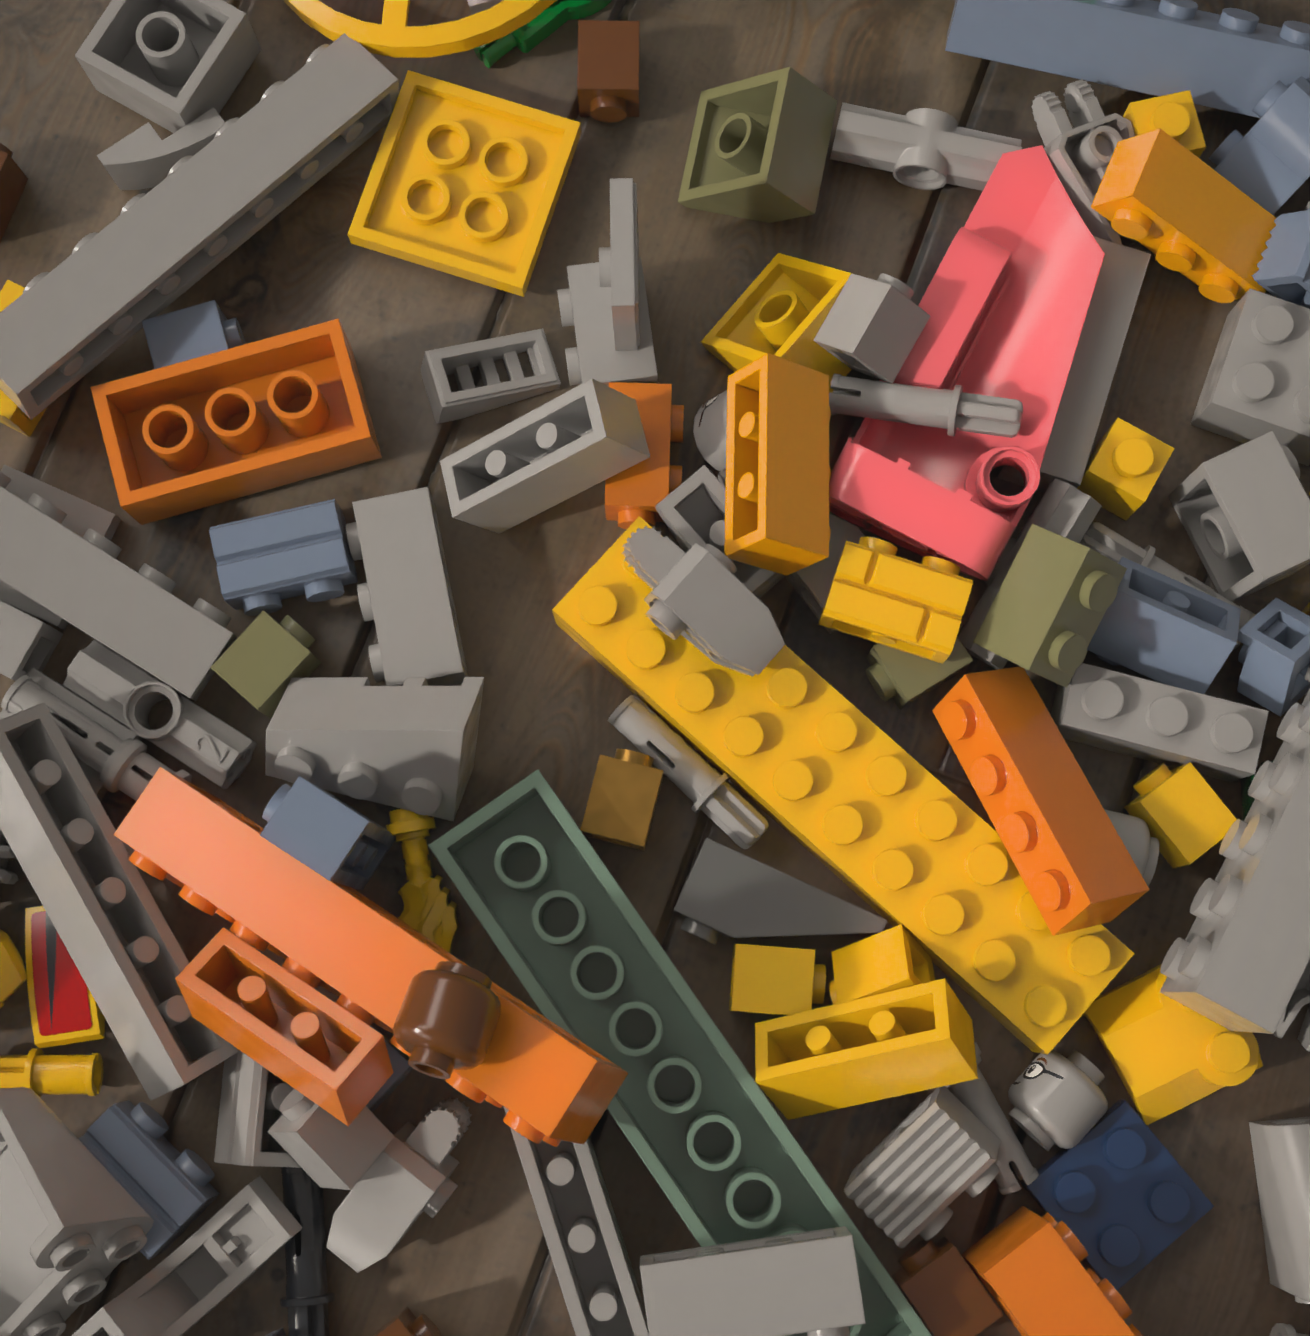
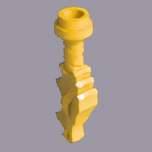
(423, 898)

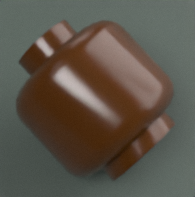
(447, 1019)

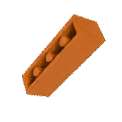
(1039, 800)

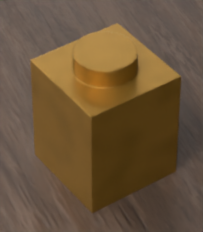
(623, 799)

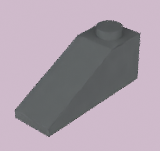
(752, 900)

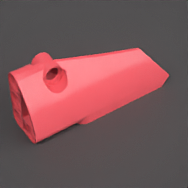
(1000, 326)

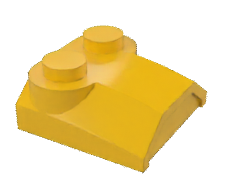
(1166, 1049)

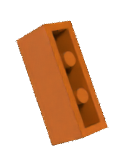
(286, 1026)

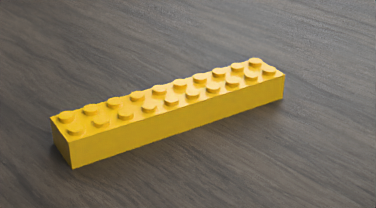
(854, 807)

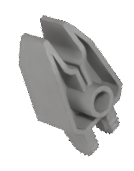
(1081, 152)
(703, 601)
(399, 1186)

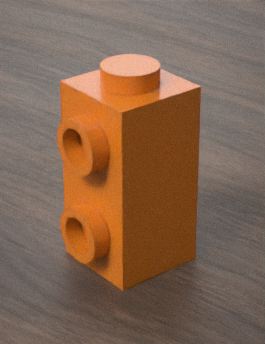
(646, 484)

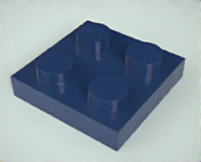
(1119, 1194)

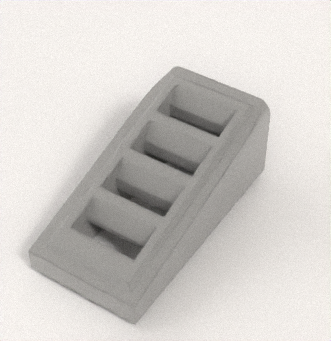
(494, 394)

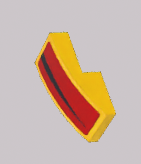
(57, 994)

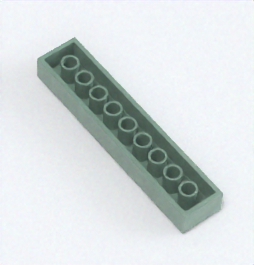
(614, 988)

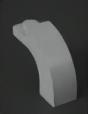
(201, 1269)

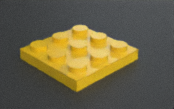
(465, 183)

